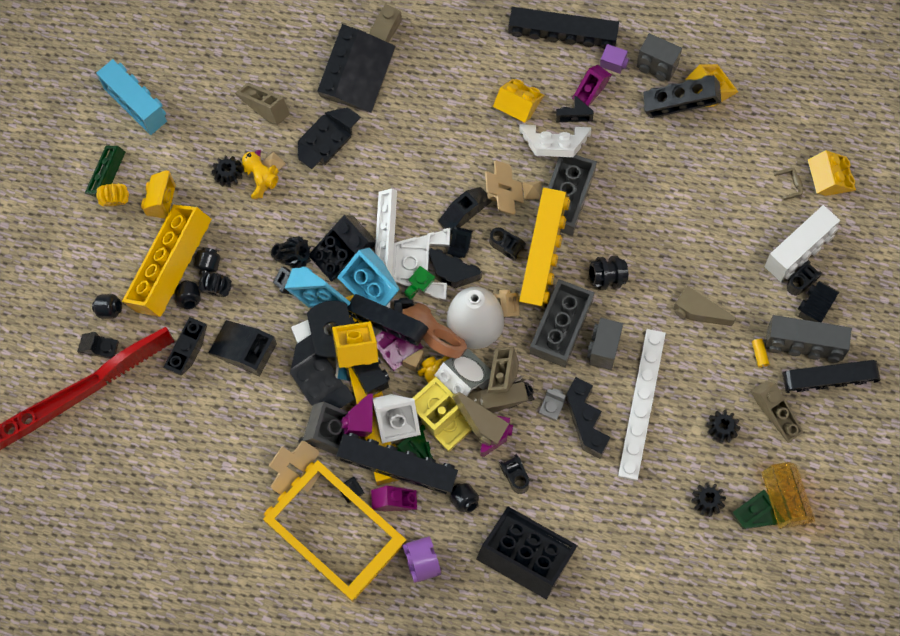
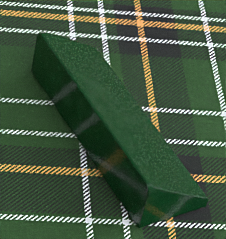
(109, 169)

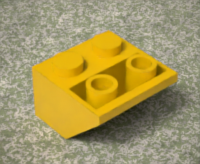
(518, 100)
(831, 173)

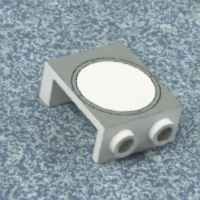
(464, 373)

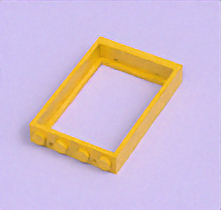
(372, 569)

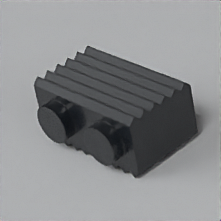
(819, 302)

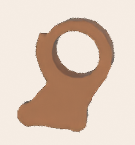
(436, 330)

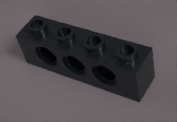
(691, 100)

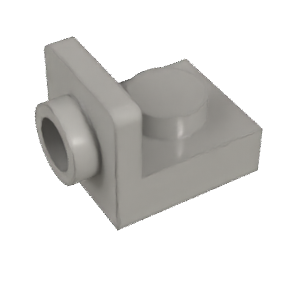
(552, 404)

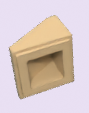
(414, 361)

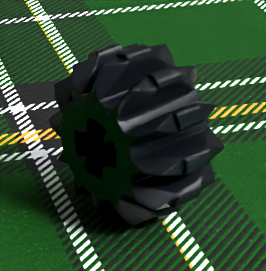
(234, 168)
(296, 252)
(215, 284)
(731, 430)
(716, 503)

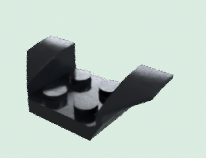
(326, 137)
(317, 377)

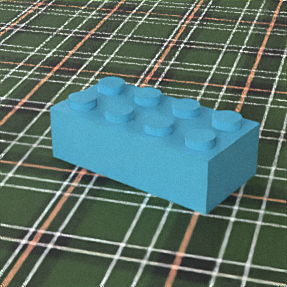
(131, 96)

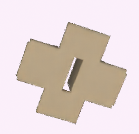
(499, 183)
(300, 458)

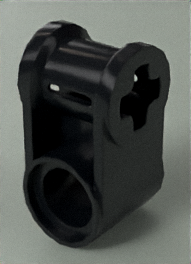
(509, 245)
(804, 277)
(513, 471)

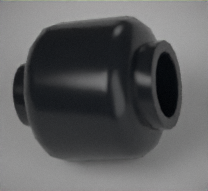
(207, 260)
(187, 294)
(107, 306)
(464, 498)

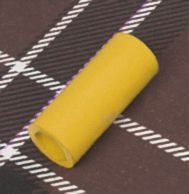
(760, 352)

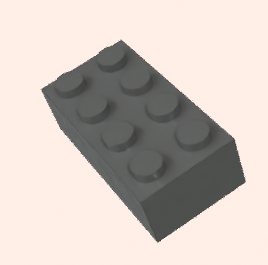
(575, 178)
(561, 323)
(808, 338)

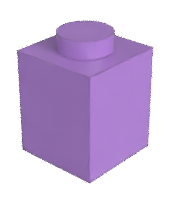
(614, 59)

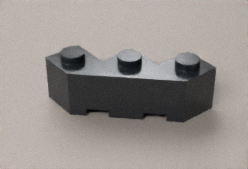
(586, 418)

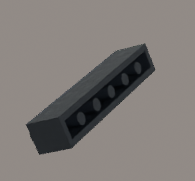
(562, 27)
(397, 464)

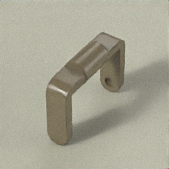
(797, 182)

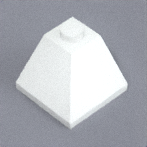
(396, 417)

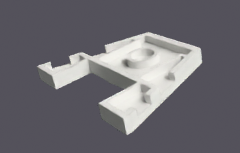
(554, 144)
(414, 253)

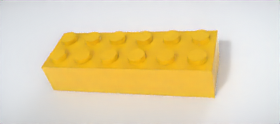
(543, 247)
(167, 260)

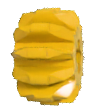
(112, 195)

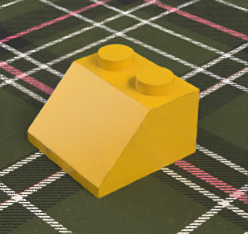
(726, 86)
(159, 195)
(355, 344)

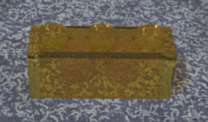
(787, 495)

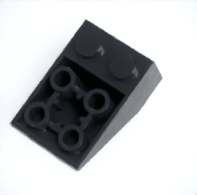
(340, 246)
(243, 347)

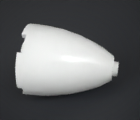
(476, 317)

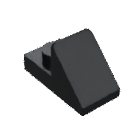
(579, 113)
(98, 346)

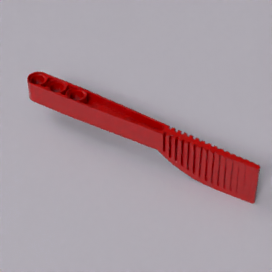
(70, 396)

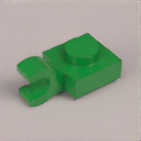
(420, 281)

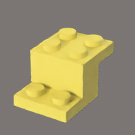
(441, 414)

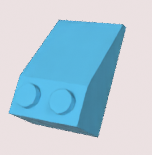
(369, 277)
(311, 288)

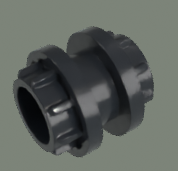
(611, 272)

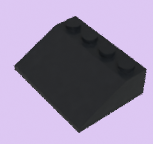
(356, 69)
(526, 552)

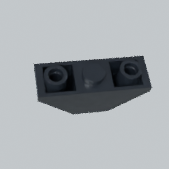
(464, 208)
(453, 270)
(186, 347)

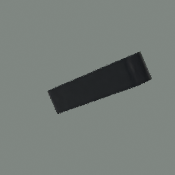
(387, 319)
(831, 375)

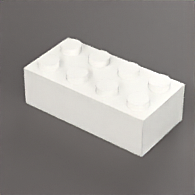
(802, 243)

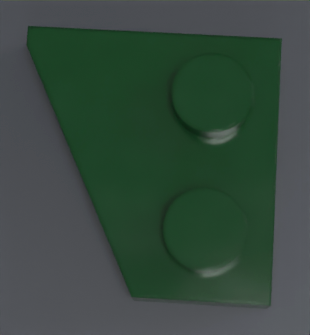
(416, 444)
(756, 512)

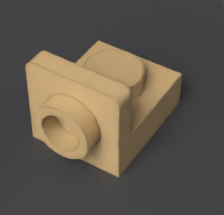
(509, 303)

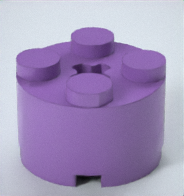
(422, 559)

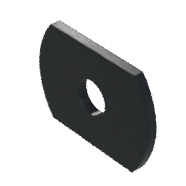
(319, 317)

